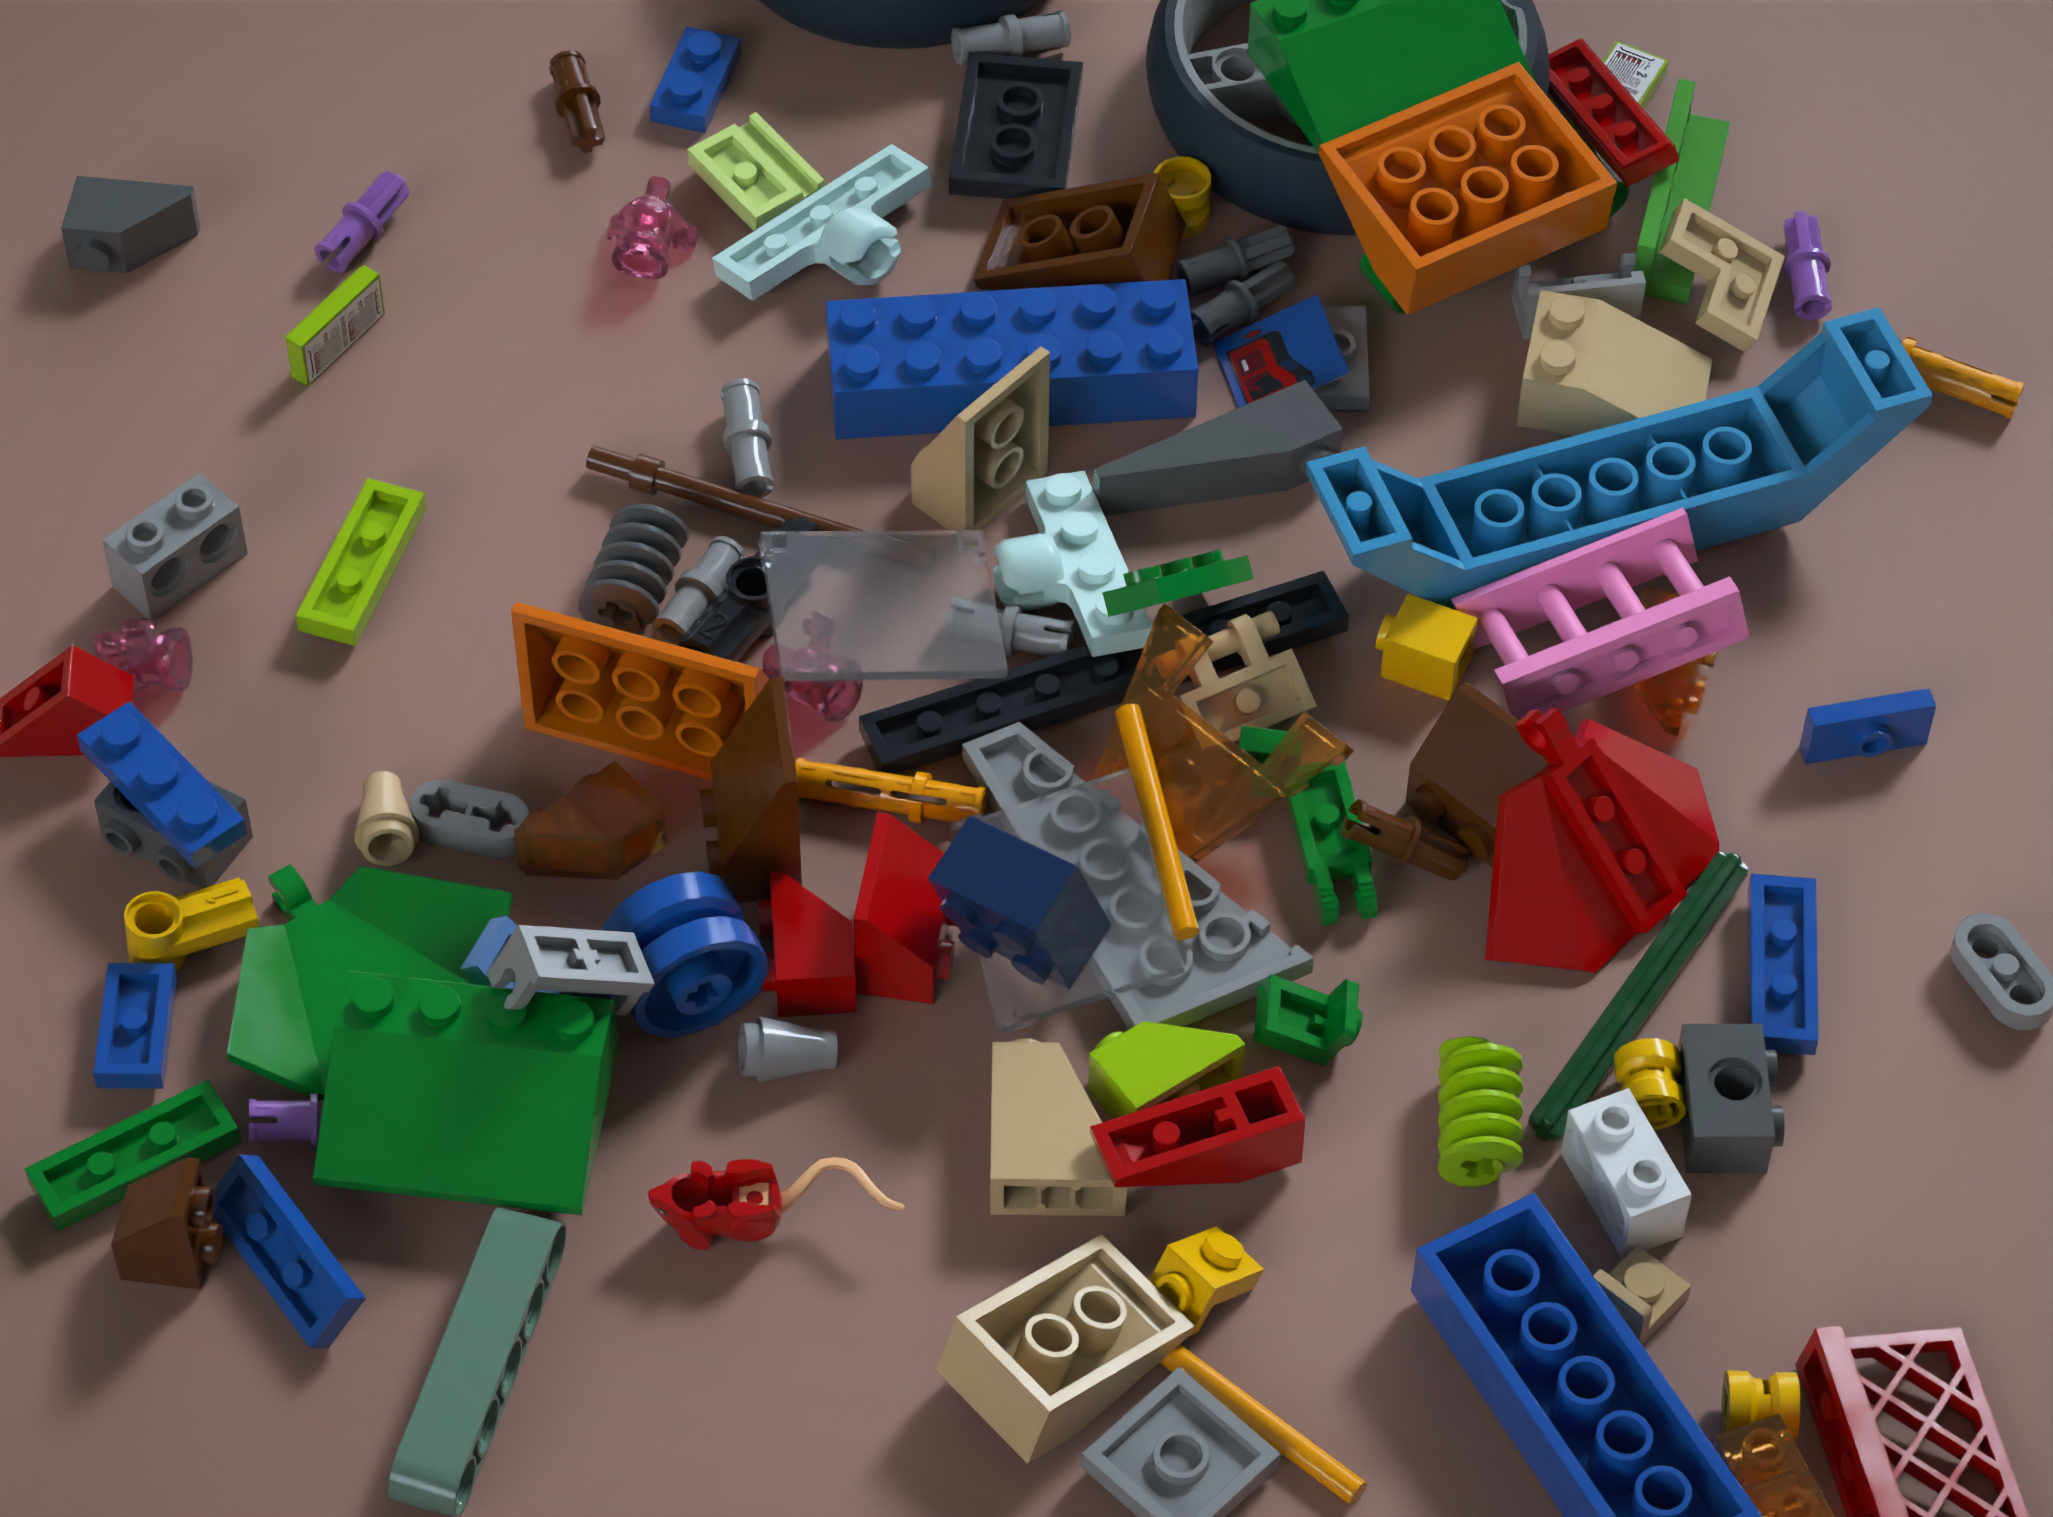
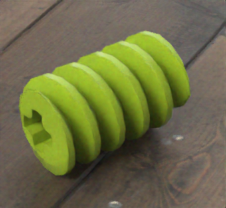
(1478, 1111)

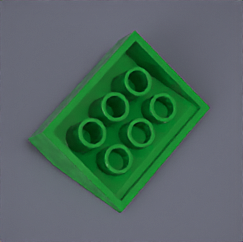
(1369, 59)
(465, 1098)

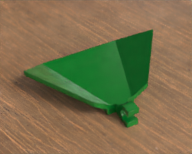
(372, 925)

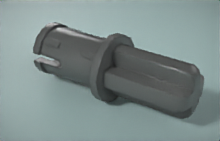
(1236, 259)
(1240, 302)

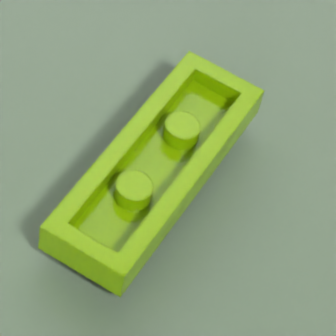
(361, 562)

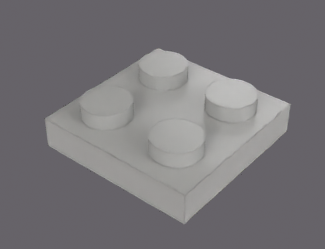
(1180, 1454)

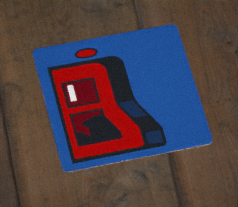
(1281, 353)

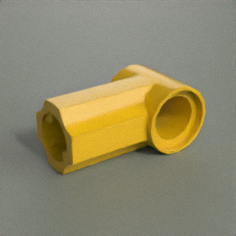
(171, 927)

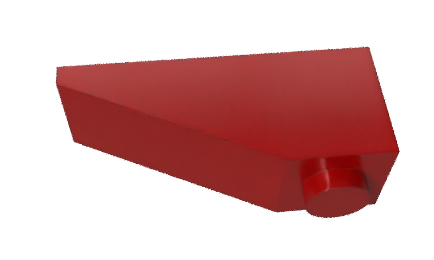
(1206, 1136)

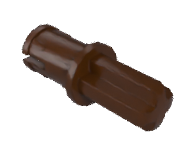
(577, 100)
(1406, 841)

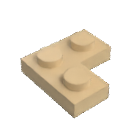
(1735, 264)

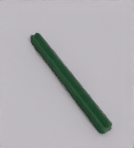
(1639, 994)

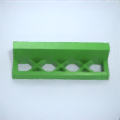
(1700, 149)

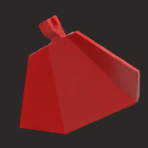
(1592, 846)

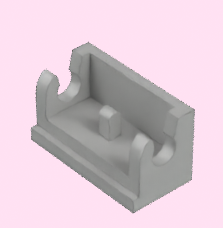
(1620, 289)
(571, 963)

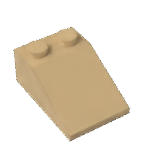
(1602, 368)
(987, 450)
(1060, 1346)

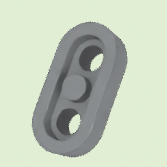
(2008, 975)

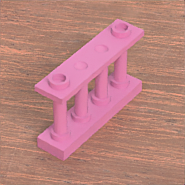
(1620, 652)

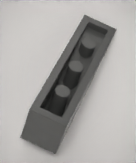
(1230, 456)

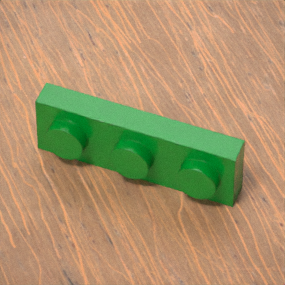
(1176, 580)
(101, 1167)

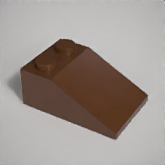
(1083, 236)
(755, 800)

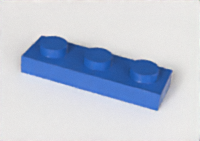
(162, 784)
(1783, 962)
(285, 1252)

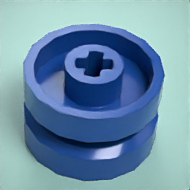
(696, 950)

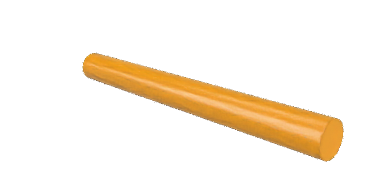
(1157, 820)
(1270, 1427)

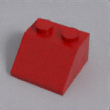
(898, 918)

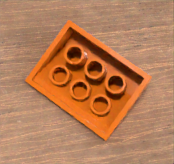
(1467, 187)
(628, 690)

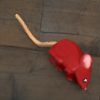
(740, 1201)

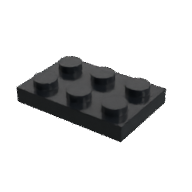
(1015, 126)

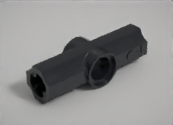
(740, 610)

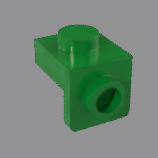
(1306, 1020)

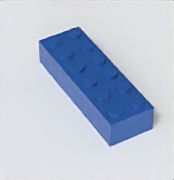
(927, 357)
(1568, 1373)

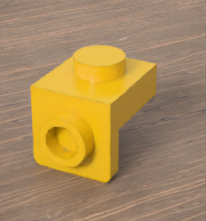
(1204, 1273)

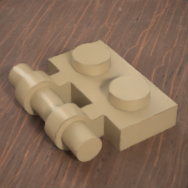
(1254, 696)

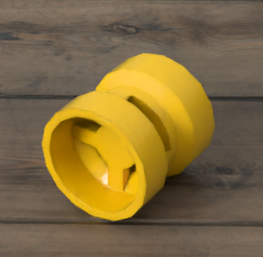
(1190, 188)
(1651, 1073)
(1754, 1399)

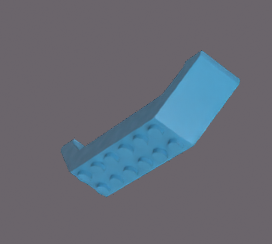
(1729, 461)

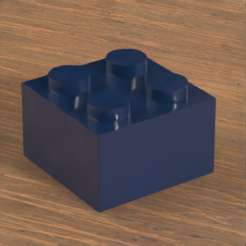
(1019, 903)

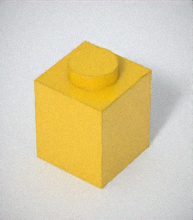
(1426, 646)

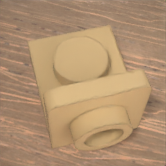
(1644, 1292)

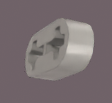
(470, 818)

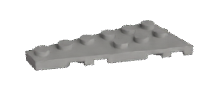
(1232, 945)

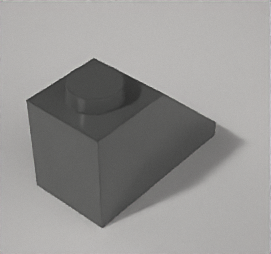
(126, 222)

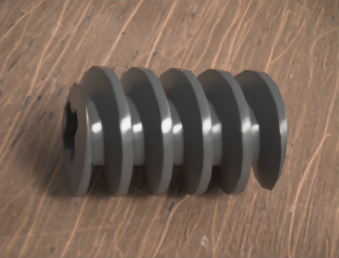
(633, 568)

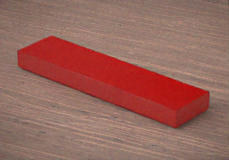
(1608, 114)

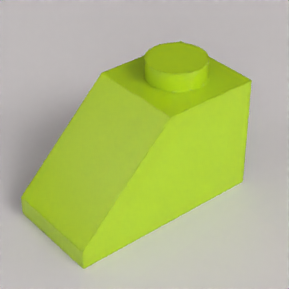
(1160, 1065)

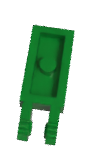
(1325, 855)

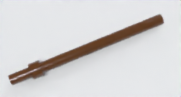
(650, 475)

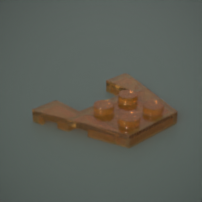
(1204, 776)

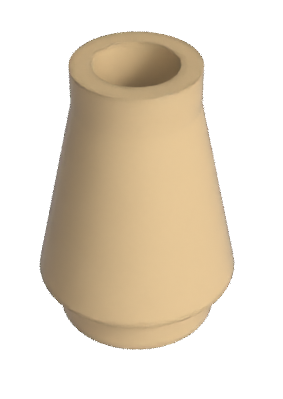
(385, 823)

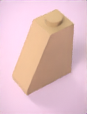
(1043, 1137)

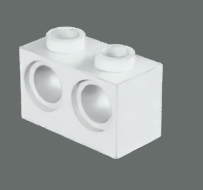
(1625, 1173)

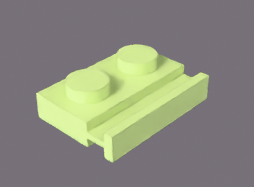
(754, 171)

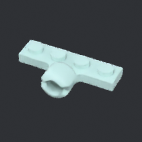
(830, 227)
(1069, 564)

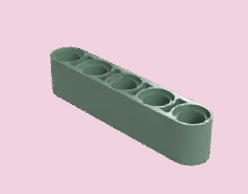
(477, 1362)

